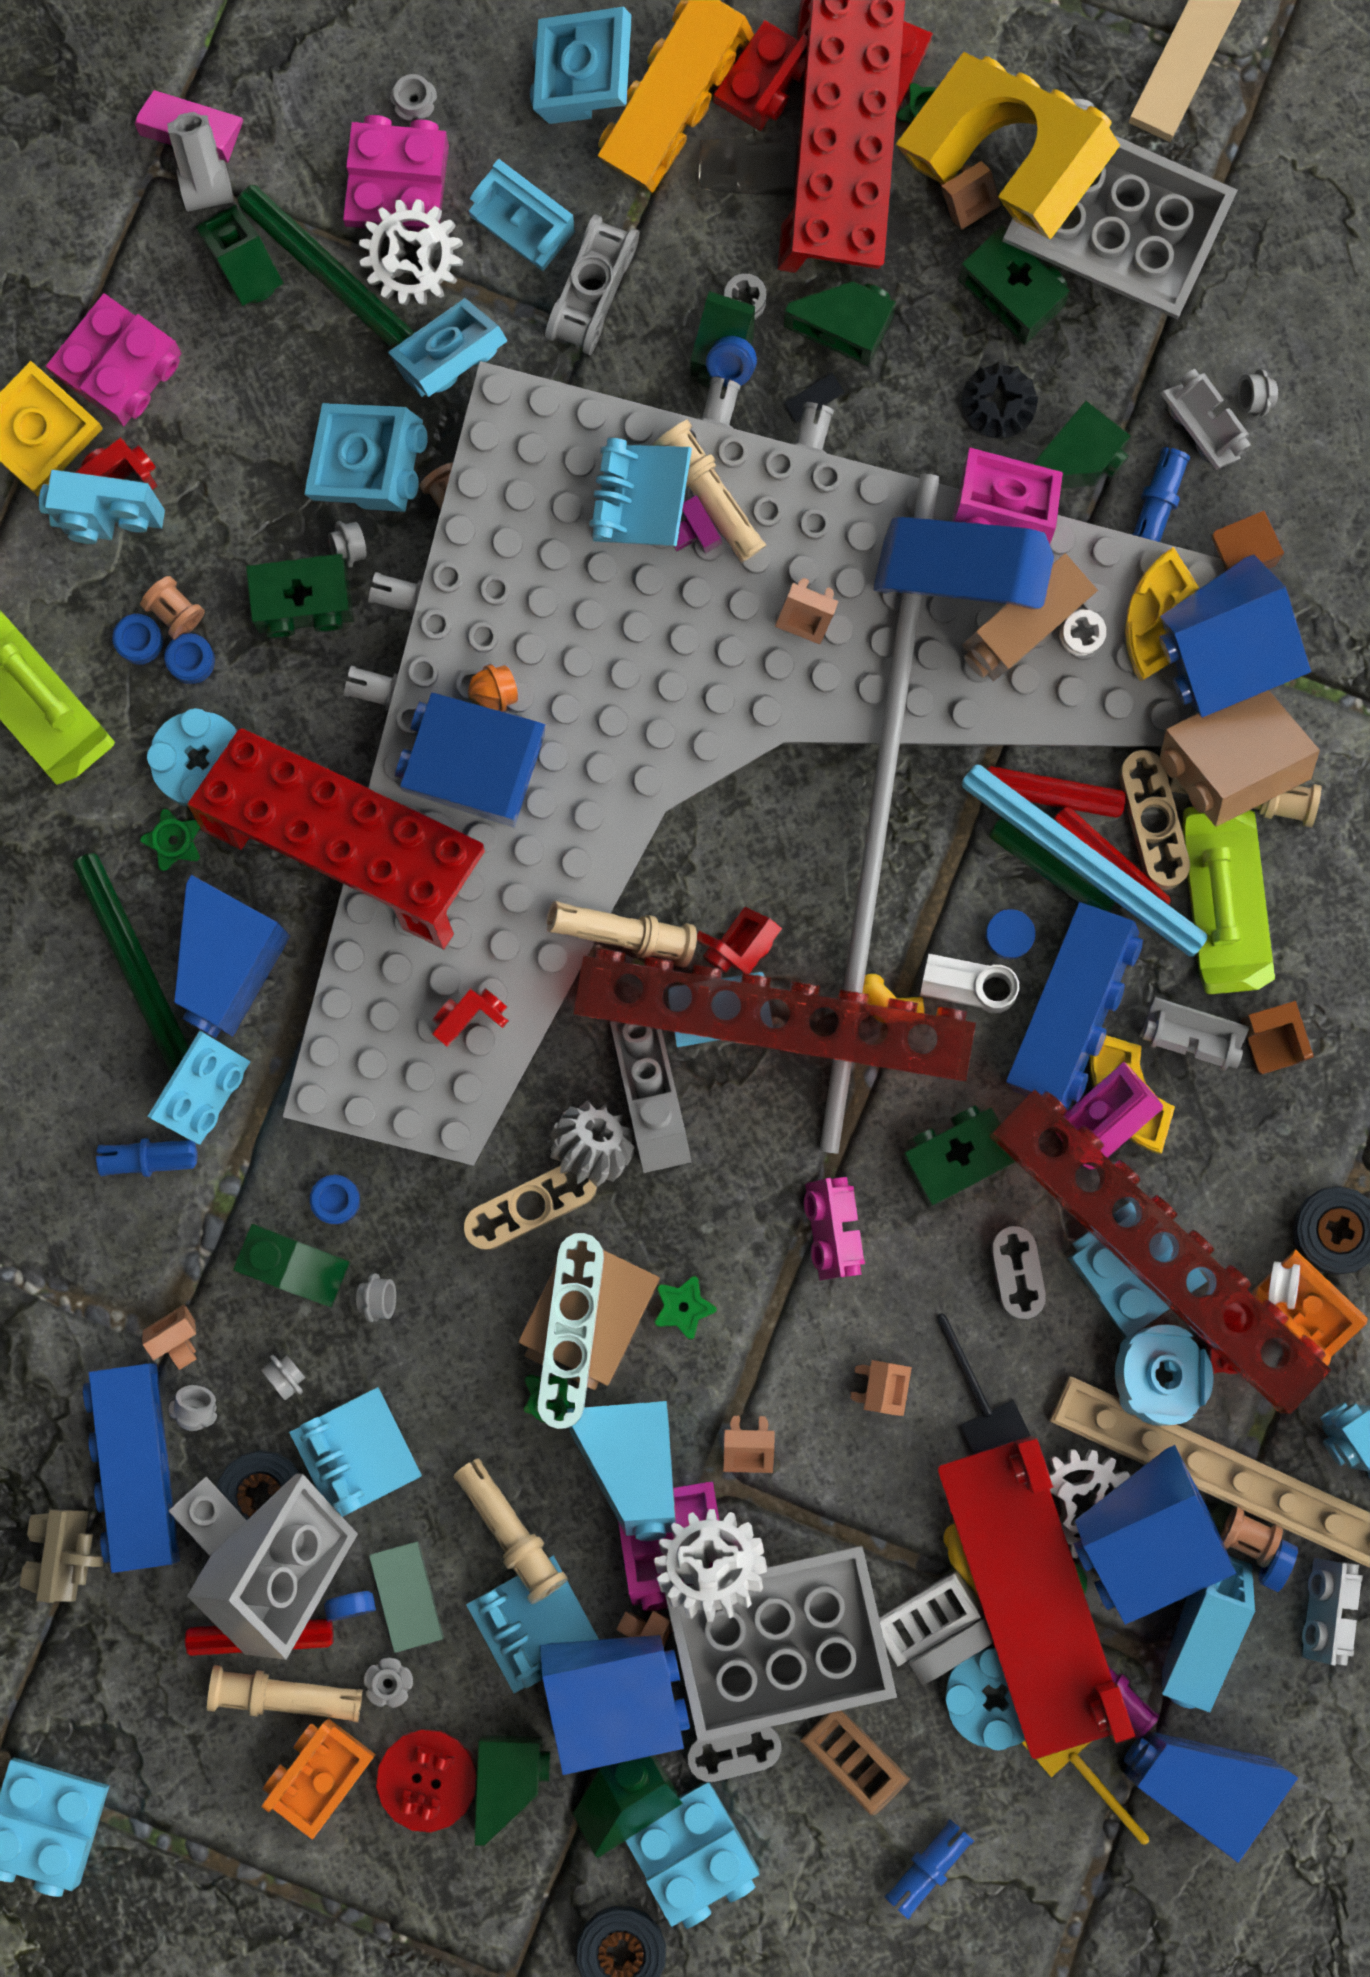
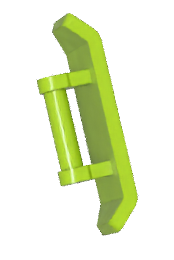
(45, 711)
(1228, 902)

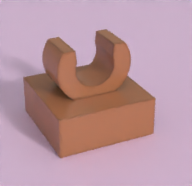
(970, 194)
(807, 612)
(172, 1336)
(885, 1389)
(749, 1449)
(657, 1624)

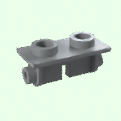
(1218, 438)
(1194, 1031)
(207, 1516)
(1327, 1635)

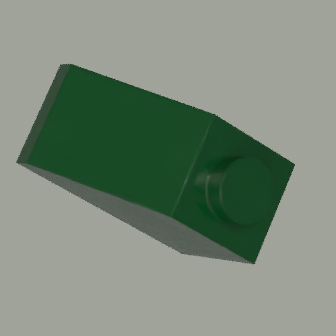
(240, 255)
(720, 318)
(844, 319)
(1086, 448)
(291, 1265)
(507, 1780)
(624, 1802)

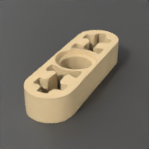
(1134, 788)
(503, 1232)

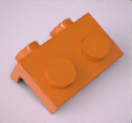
(1319, 1309)
(318, 1778)

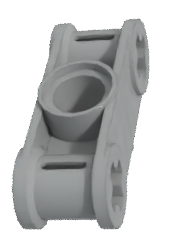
(581, 312)

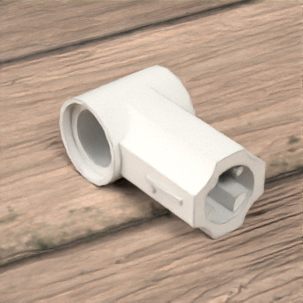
(963, 983)

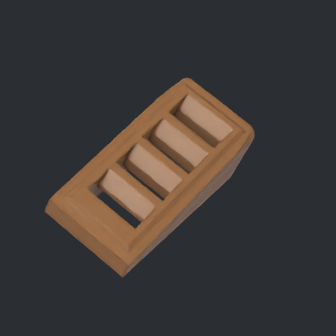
(886, 1792)

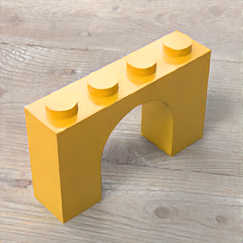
(983, 97)

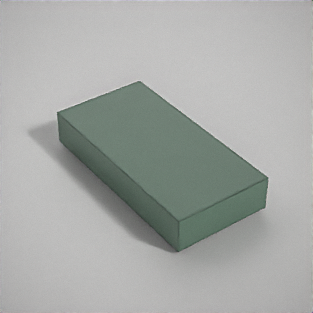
(406, 1596)

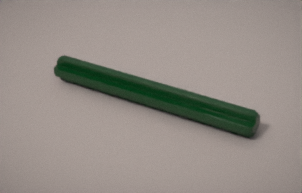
(323, 266)
(131, 959)

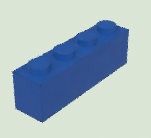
(1075, 1004)
(132, 1466)

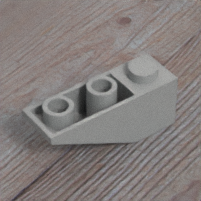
(651, 1096)

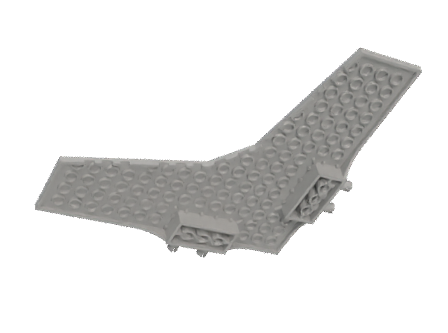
(650, 689)

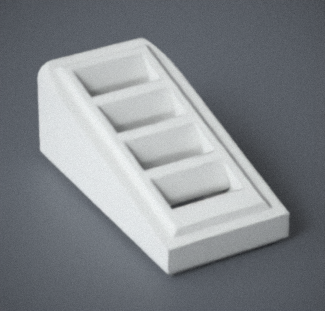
(939, 1632)

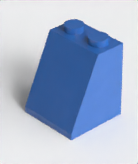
(1233, 639)
(471, 758)
(222, 958)
(1152, 1540)
(612, 1700)
(1210, 1787)

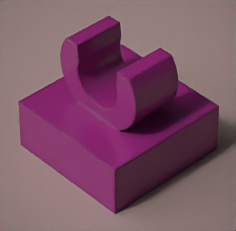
(697, 527)

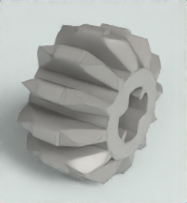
(591, 1143)

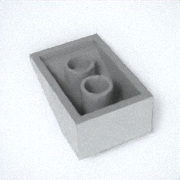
(274, 1570)

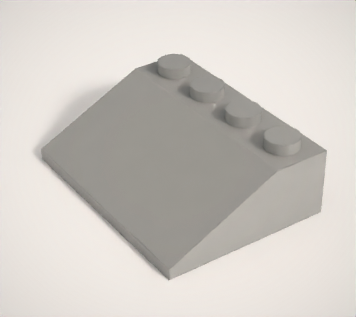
(1137, 229)
(792, 1655)

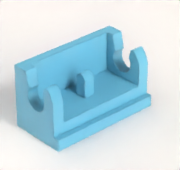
(521, 215)

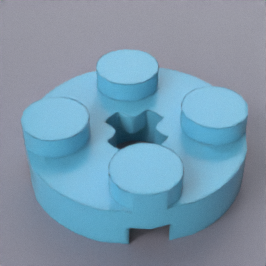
(175, 740)
(1137, 1379)
(965, 1702)

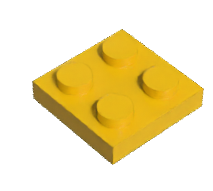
(41, 427)

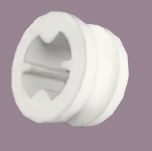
(1090, 620)
(1284, 1284)

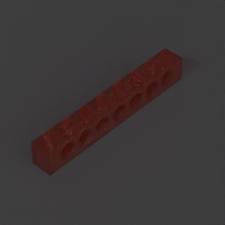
(599, 999)
(1302, 1358)

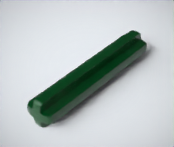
(1048, 865)

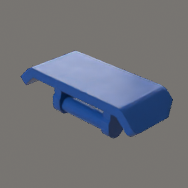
(965, 561)

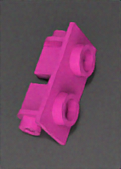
(827, 1206)

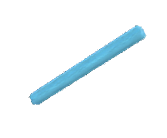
(1084, 860)

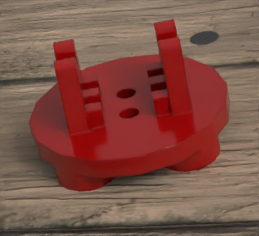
(433, 1757)

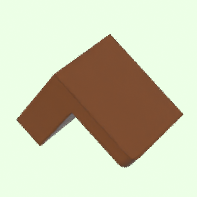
(1246, 538)
(1277, 1038)

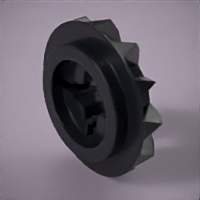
(984, 415)

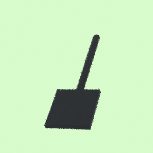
(993, 1426)

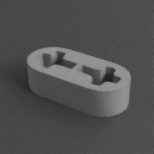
(1030, 1273)
(951, 1651)
(738, 1763)

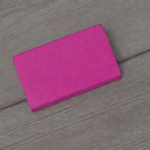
(164, 108)
(1115, 1109)

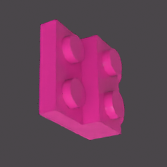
(394, 165)
(115, 360)
(1008, 493)
(641, 1555)

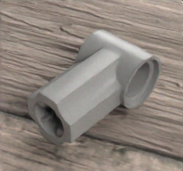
(201, 173)

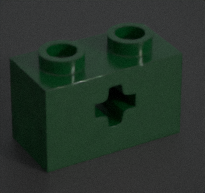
(1018, 307)
(276, 587)
(939, 1178)

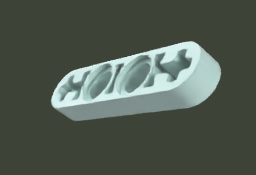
(577, 1331)

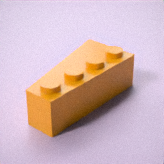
(674, 90)

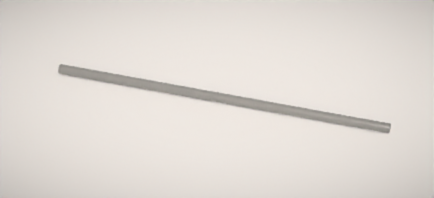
(877, 822)

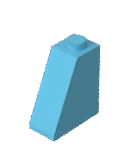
(632, 1464)
(1208, 1639)

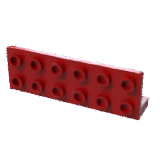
(845, 133)
(338, 831)
(1033, 1598)

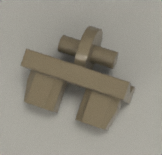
(64, 1555)

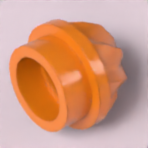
(493, 688)

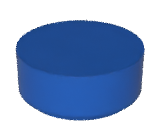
(732, 360)
(137, 639)
(190, 658)
(1010, 934)
(335, 1199)
(1280, 1567)
(349, 1606)

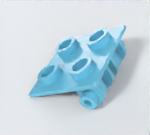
(640, 493)
(199, 1088)
(356, 1453)
(518, 1628)

